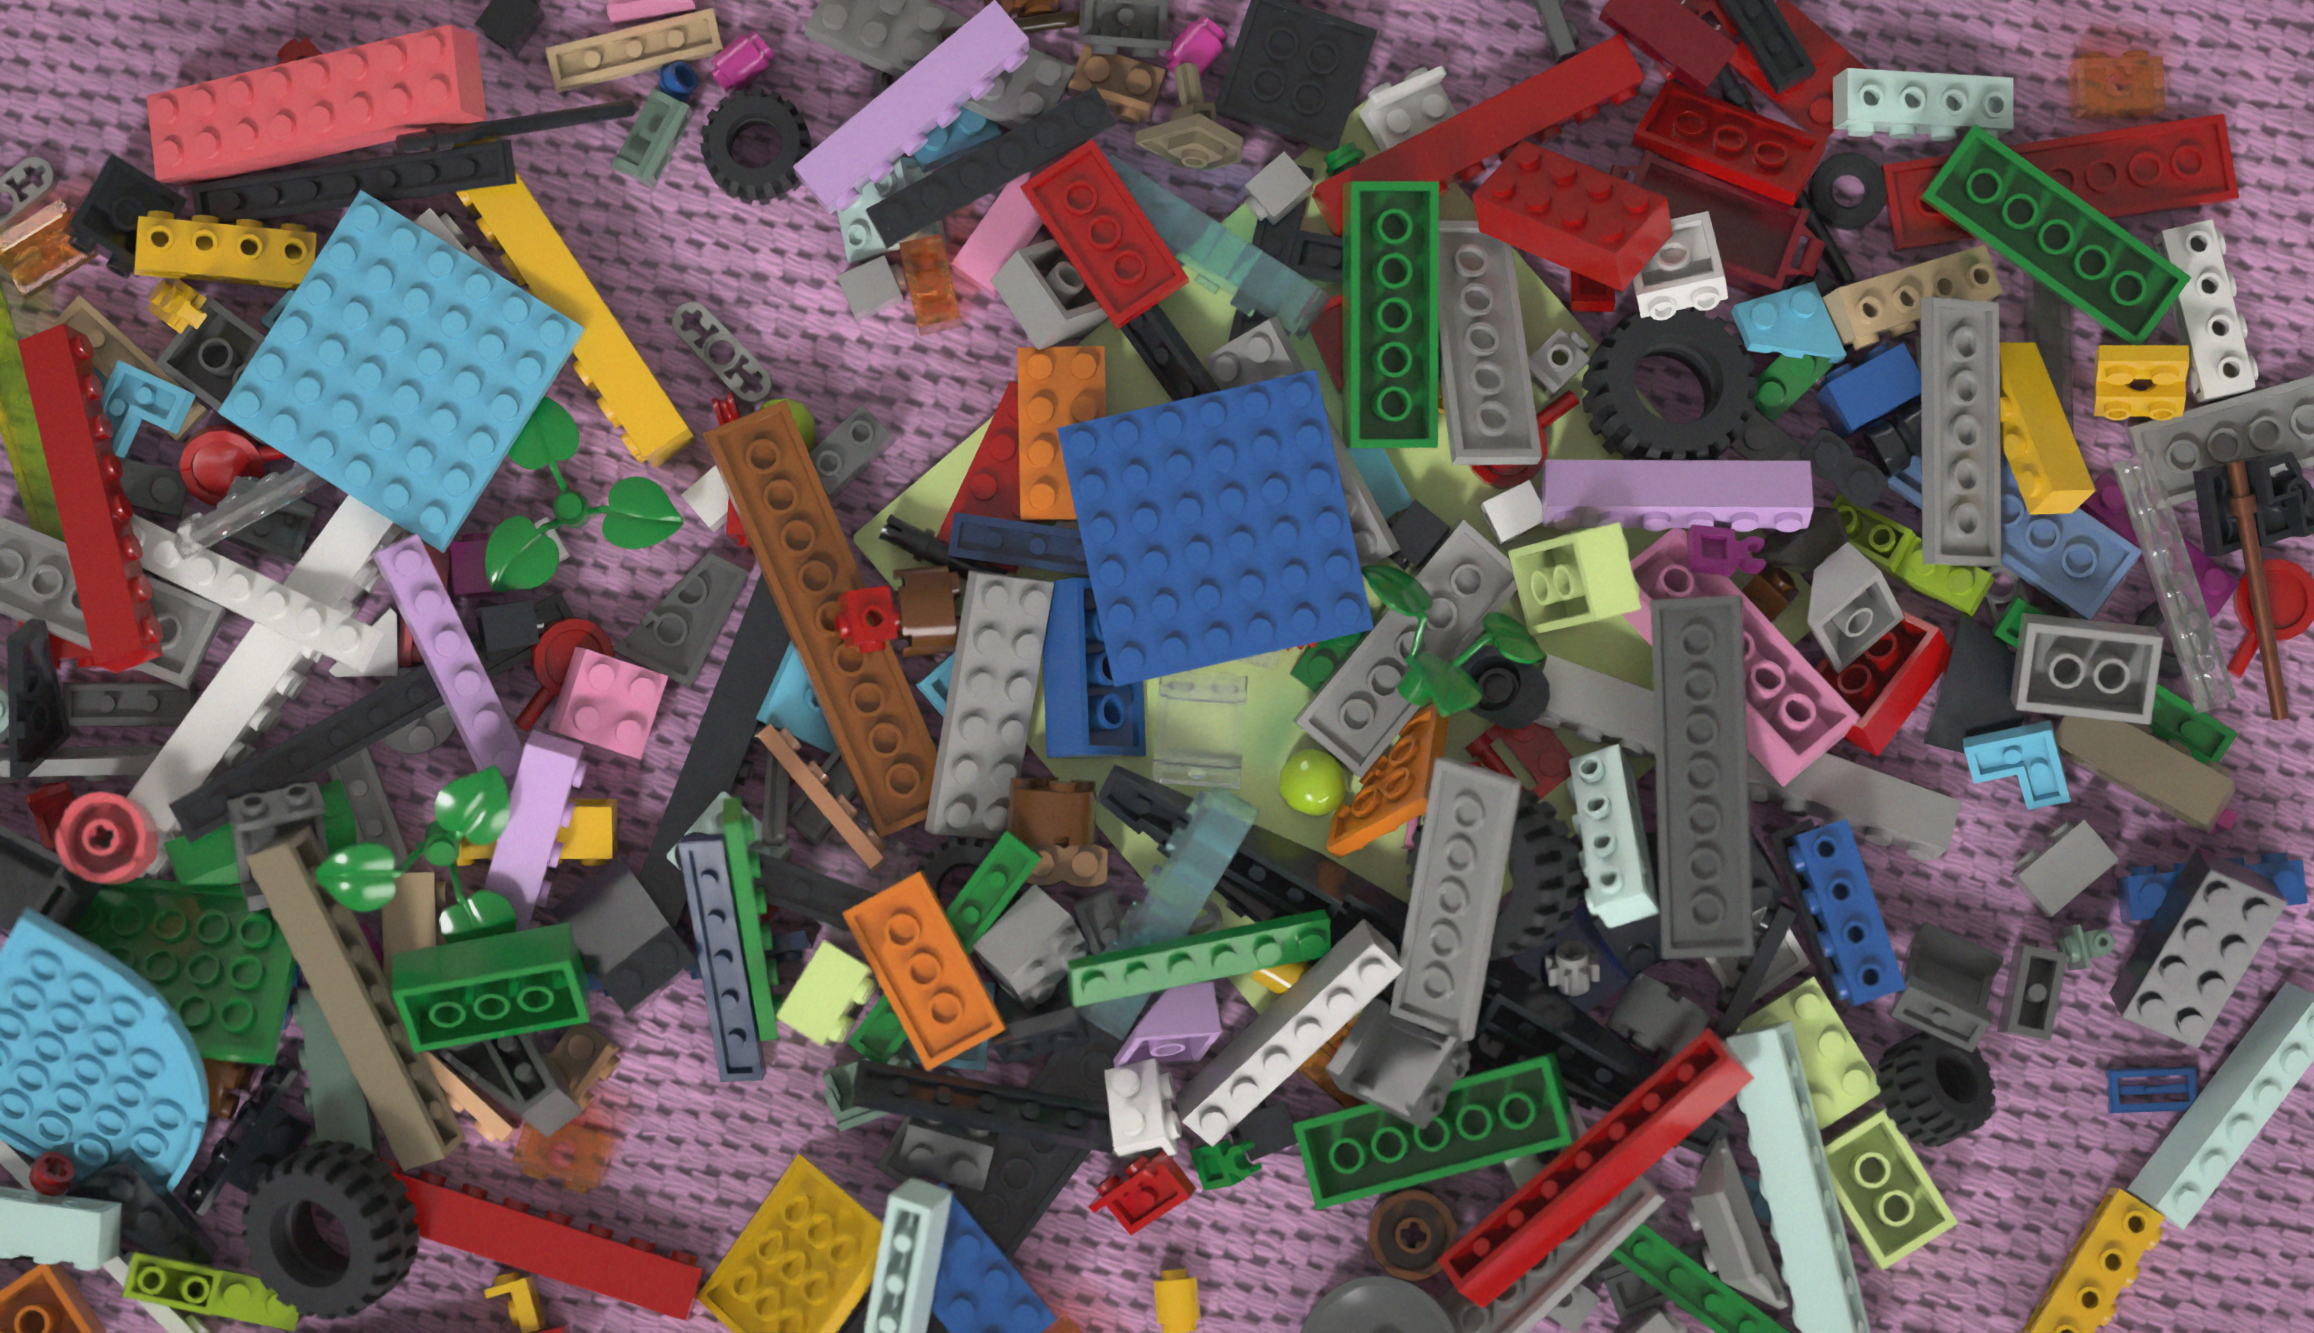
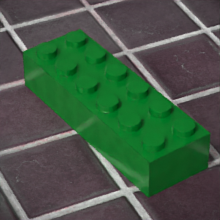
(2055, 237)
(1390, 314)
(1482, 1123)

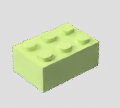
(1575, 579)
(828, 995)
(1831, 1060)
(1884, 1190)

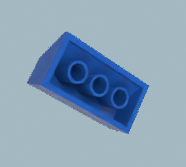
(1082, 706)

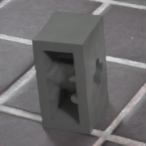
(850, 451)

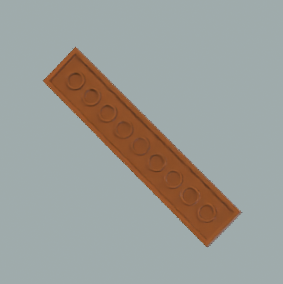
(805, 571)

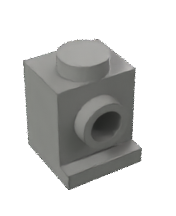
(1551, 377)

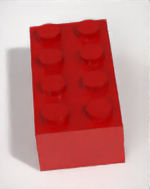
(1573, 215)

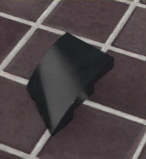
(2280, 495)
(1973, 689)

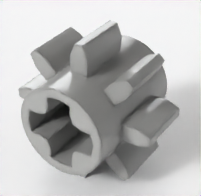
(1572, 968)

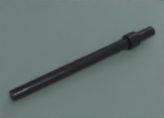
(1740, 96)
(443, 137)

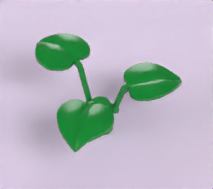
(635, 519)
(1429, 674)
(467, 807)

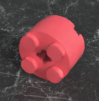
(85, 826)

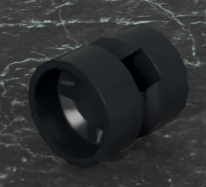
(1897, 440)

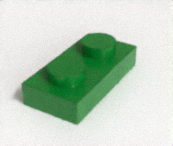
(1786, 382)
(1322, 660)

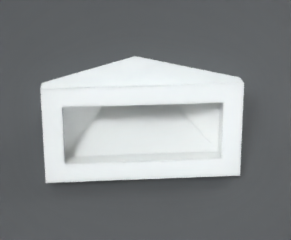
(385, 658)

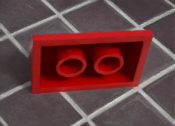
(1889, 680)

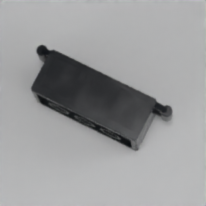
(39, 881)

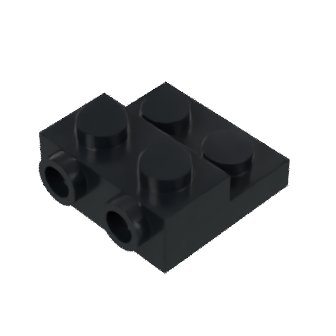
(110, 212)

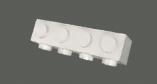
(2207, 313)

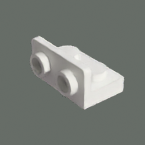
(1406, 108)

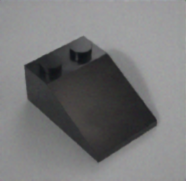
(625, 936)

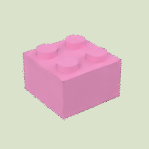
(608, 702)

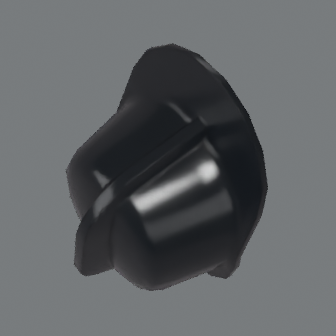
(1511, 691)

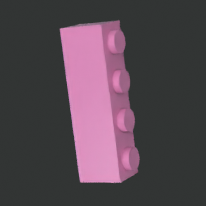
(1003, 230)

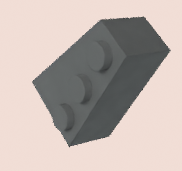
(518, 1076)

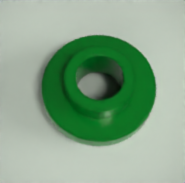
(1343, 159)

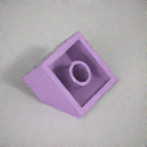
(1176, 1028)

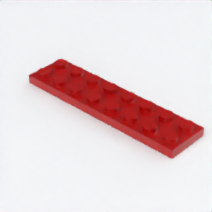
(2112, 171)

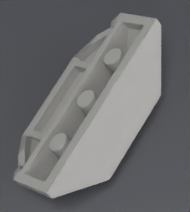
(1732, 1229)

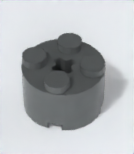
(1656, 1018)

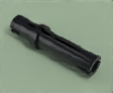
(930, 548)

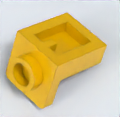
(525, 1307)

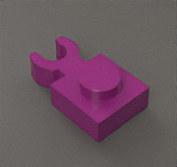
(1717, 553)

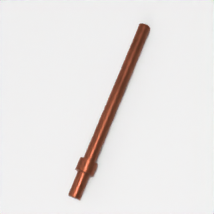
(2243, 506)

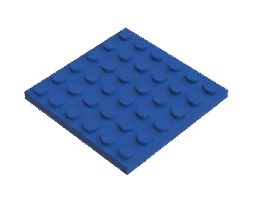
(1215, 528)

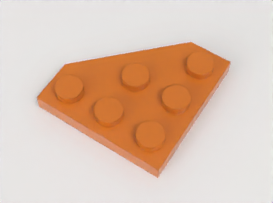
(1394, 785)

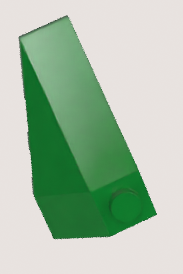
(213, 858)

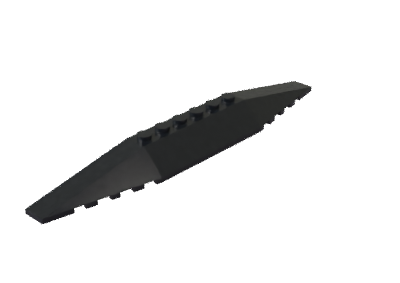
(1516, 1012)

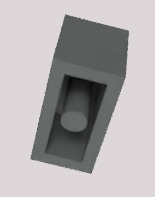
(2032, 992)

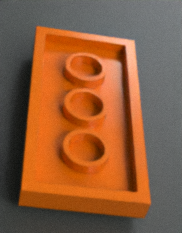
(1054, 391)
(924, 970)

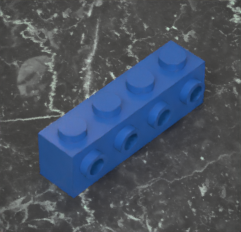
(2145, 890)
(1847, 913)

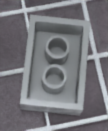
(2086, 668)

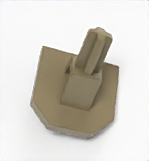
(1193, 134)

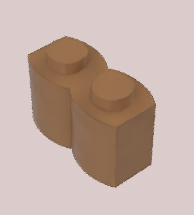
(1075, 865)

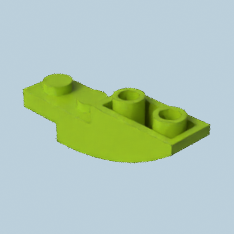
(1900, 556)
(206, 1291)

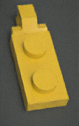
(177, 304)

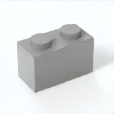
(2063, 867)

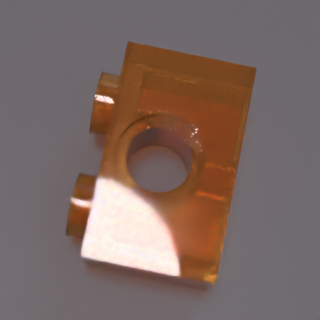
(930, 284)
(590, 1159)

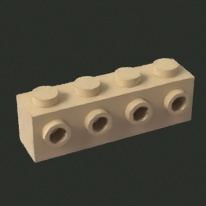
(1894, 299)

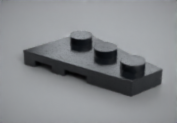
(34, 699)
(148, 1210)

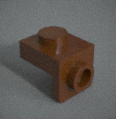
(1771, 591)

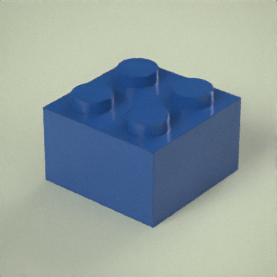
(1869, 392)

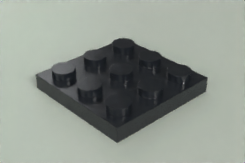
(1295, 72)

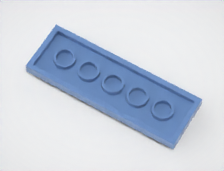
(2059, 554)

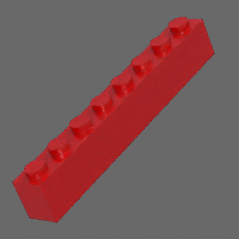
(1497, 126)
(91, 498)
(1595, 1168)
(552, 1245)

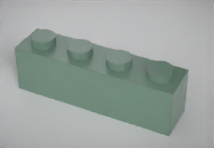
(334, 1092)

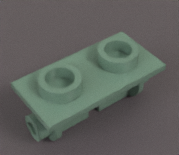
(2083, 945)

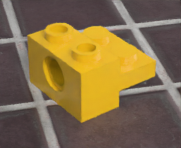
(2155, 366)

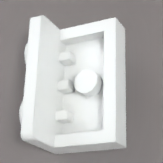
(1142, 1108)

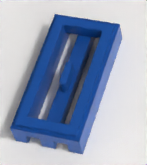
(2114, 1091)

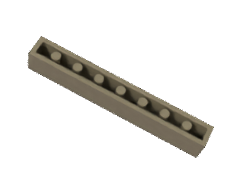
(355, 1001)

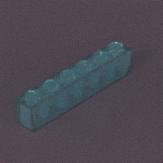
(1225, 258)
(1177, 890)

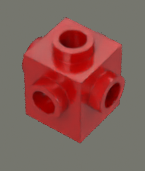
(875, 605)

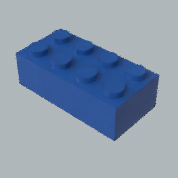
(980, 1285)

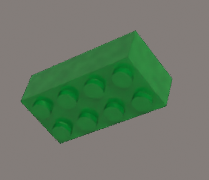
(491, 987)

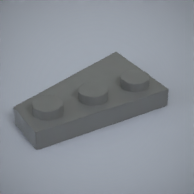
(687, 622)

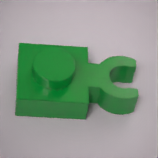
(1223, 1163)

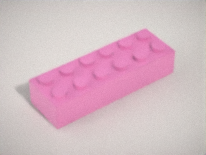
(1788, 703)

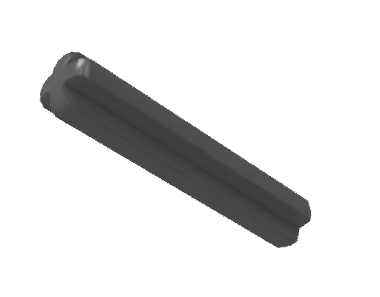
(775, 802)

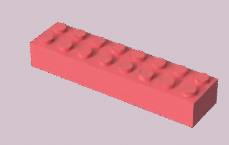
(316, 106)

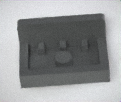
(1124, 24)
(277, 534)
(948, 1152)

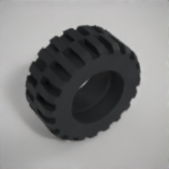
(1700, 346)
(1542, 878)
(296, 1257)

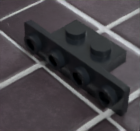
(257, 1141)

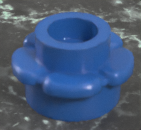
(677, 80)

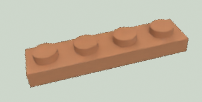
(812, 781)

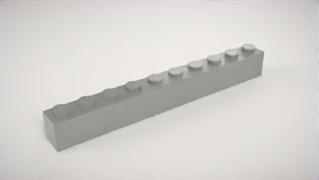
(1828, 789)

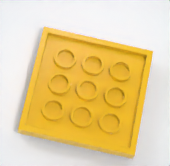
(797, 1259)

